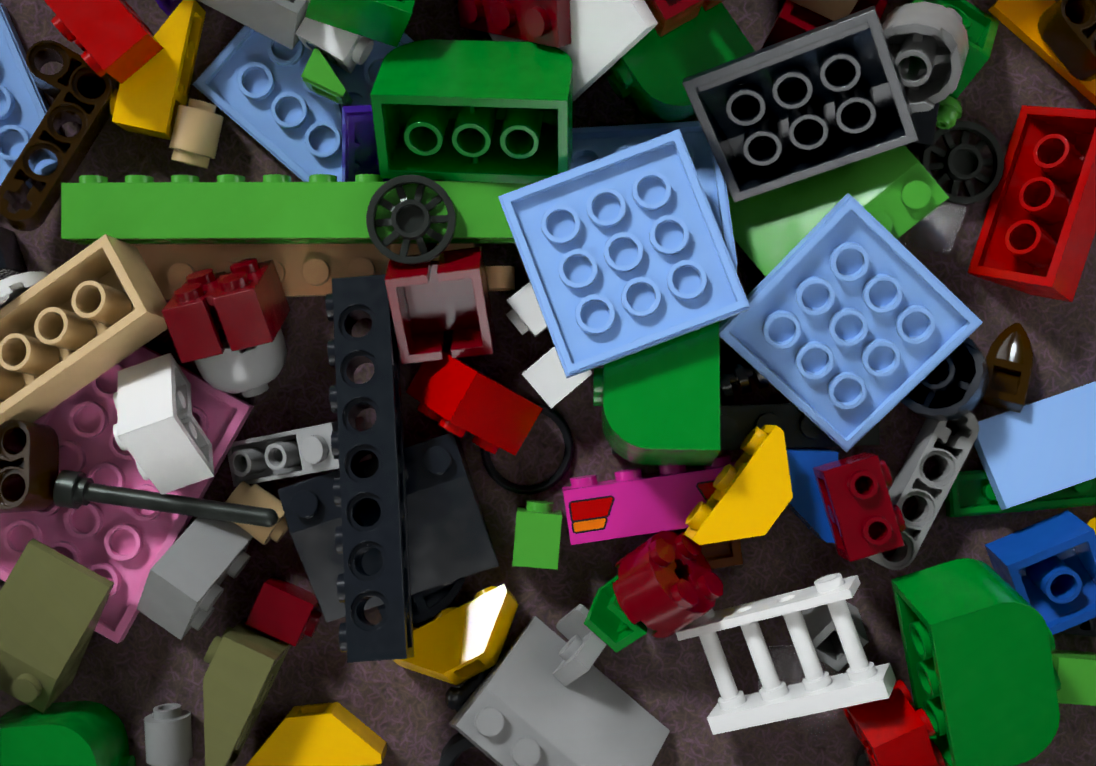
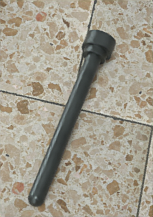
(75, 489)

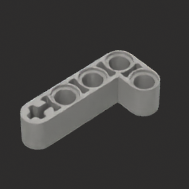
(928, 492)

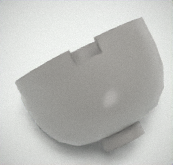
(244, 369)

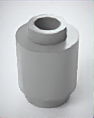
(168, 736)

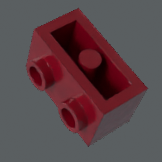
(860, 506)

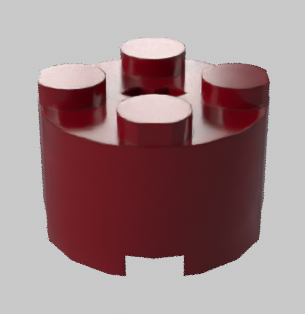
(666, 583)

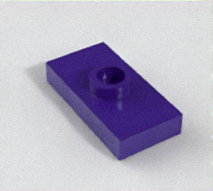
(358, 143)

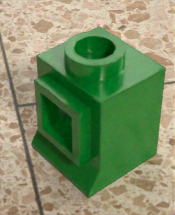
(609, 620)

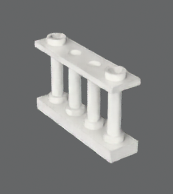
(818, 689)

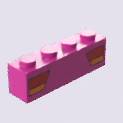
(637, 502)

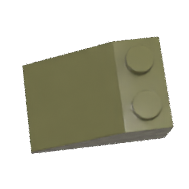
(46, 623)
(236, 687)

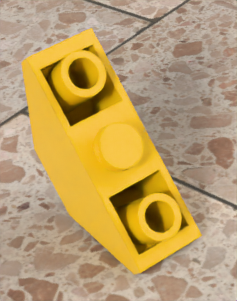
(746, 494)
(463, 638)
(321, 737)

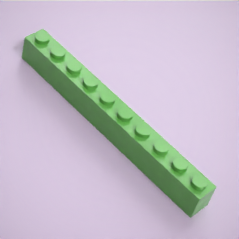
(265, 211)

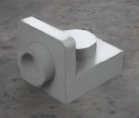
(581, 648)

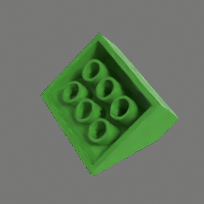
(888, 185)

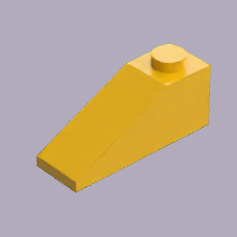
(152, 94)

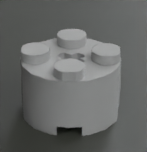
(939, 41)

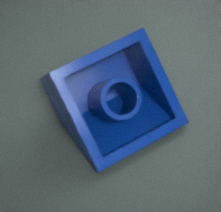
(1051, 568)

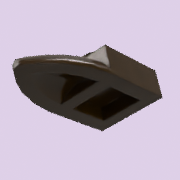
(1009, 369)

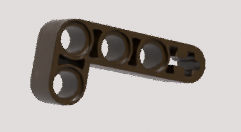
(1072, 39)
(46, 142)
(27, 466)

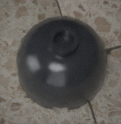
(952, 386)

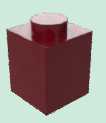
(285, 611)

